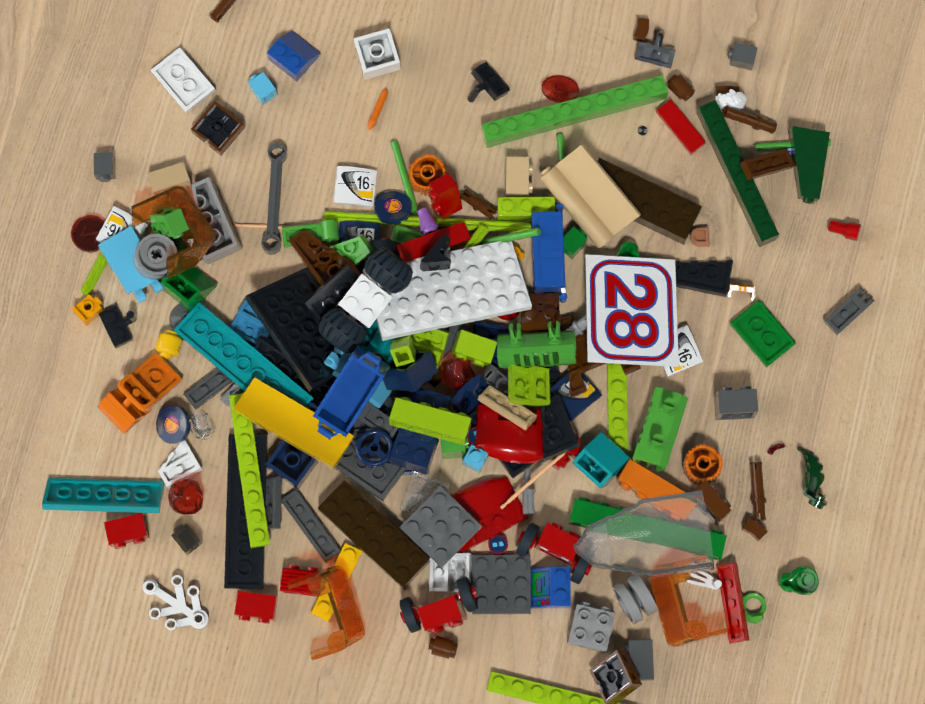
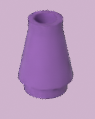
(427, 222)

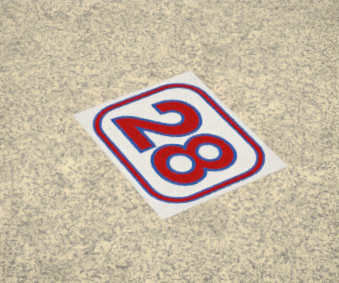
(631, 310)

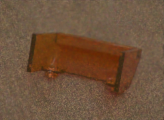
(197, 238)
(337, 585)
(673, 614)

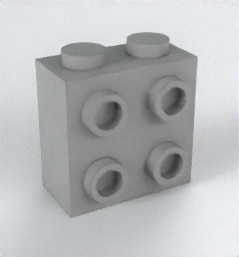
(591, 627)

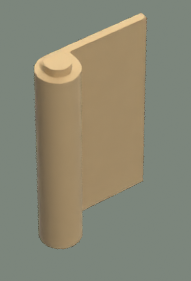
(589, 195)

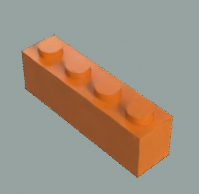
(644, 482)

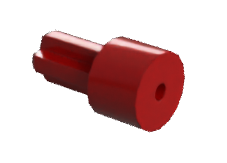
(850, 230)

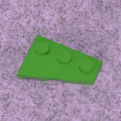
(354, 249)

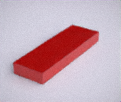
(680, 127)

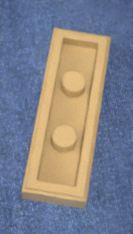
(500, 403)

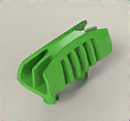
(536, 348)
(660, 428)

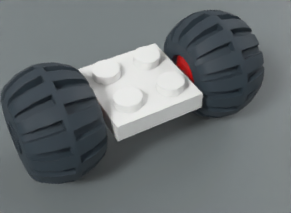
(365, 300)

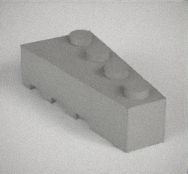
(212, 207)

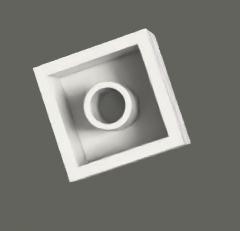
(377, 54)

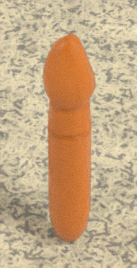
(378, 108)

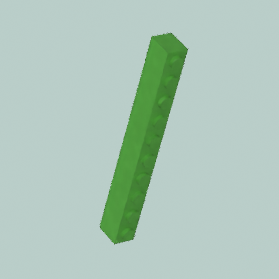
(574, 111)

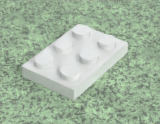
(183, 80)

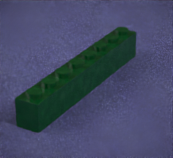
(730, 159)

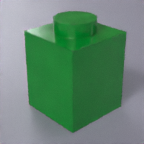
(574, 242)

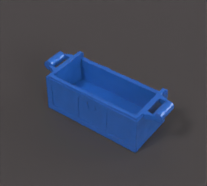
(549, 252)
(350, 392)

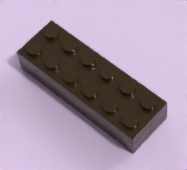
(658, 207)
(374, 534)

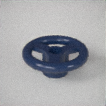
(376, 443)

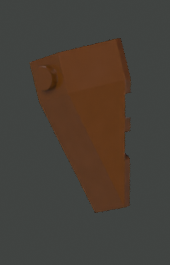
(319, 258)

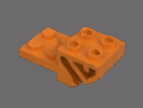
(139, 393)

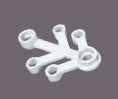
(178, 605)

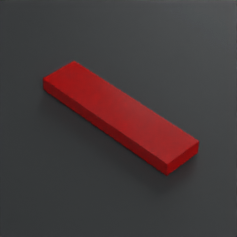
(422, 245)
(733, 603)

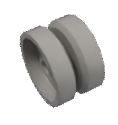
(143, 256)
(634, 599)

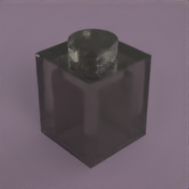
(186, 538)

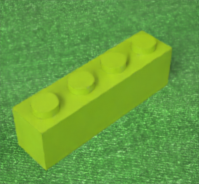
(430, 421)

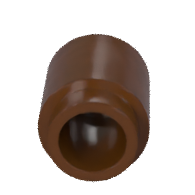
(681, 87)
(443, 647)

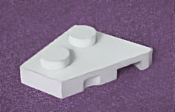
(179, 465)

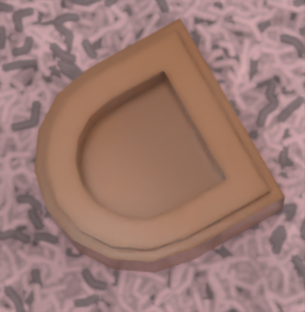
(700, 237)

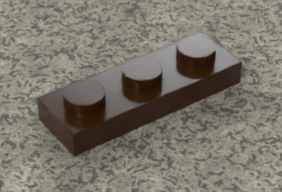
(767, 164)

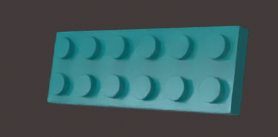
(103, 495)

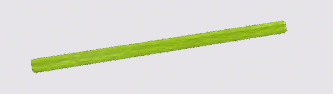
(413, 221)

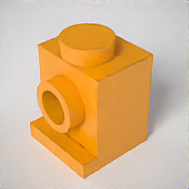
(88, 316)

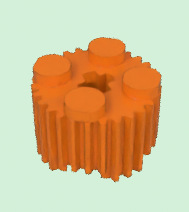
(424, 165)
(696, 474)

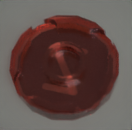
(85, 233)

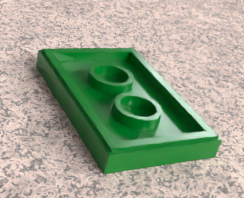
(762, 333)

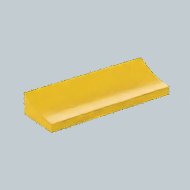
(291, 423)

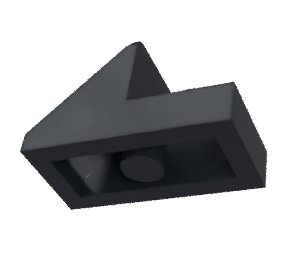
(436, 256)

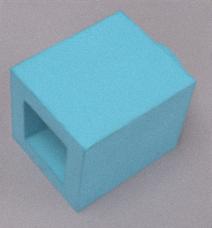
(262, 88)
(475, 459)

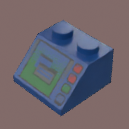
(550, 587)

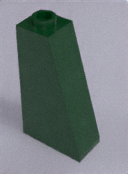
(809, 156)

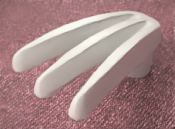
(710, 581)

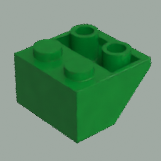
(188, 287)

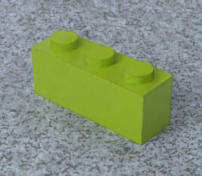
(522, 207)

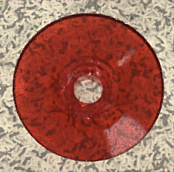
(560, 88)

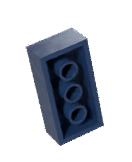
(414, 449)
(291, 462)

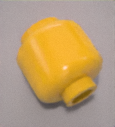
(168, 344)

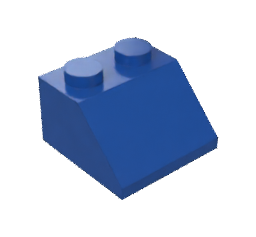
(292, 55)

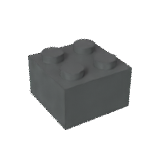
(736, 403)

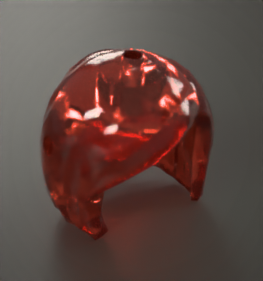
(456, 373)
(185, 496)

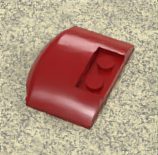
(507, 440)
(483, 502)

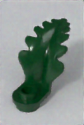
(813, 479)

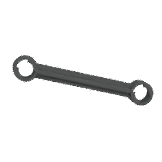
(274, 199)

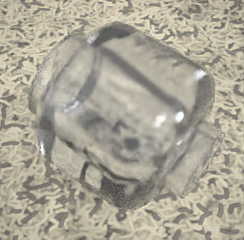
(202, 425)

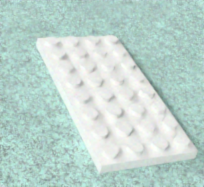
(478, 286)

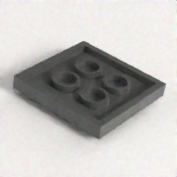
(441, 526)
(502, 584)

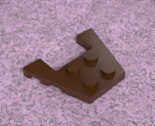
(582, 365)

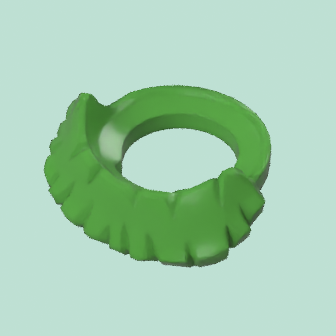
(754, 617)

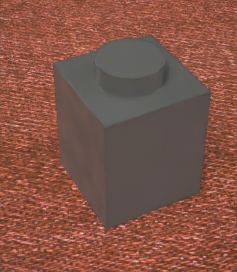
(742, 56)
(104, 166)

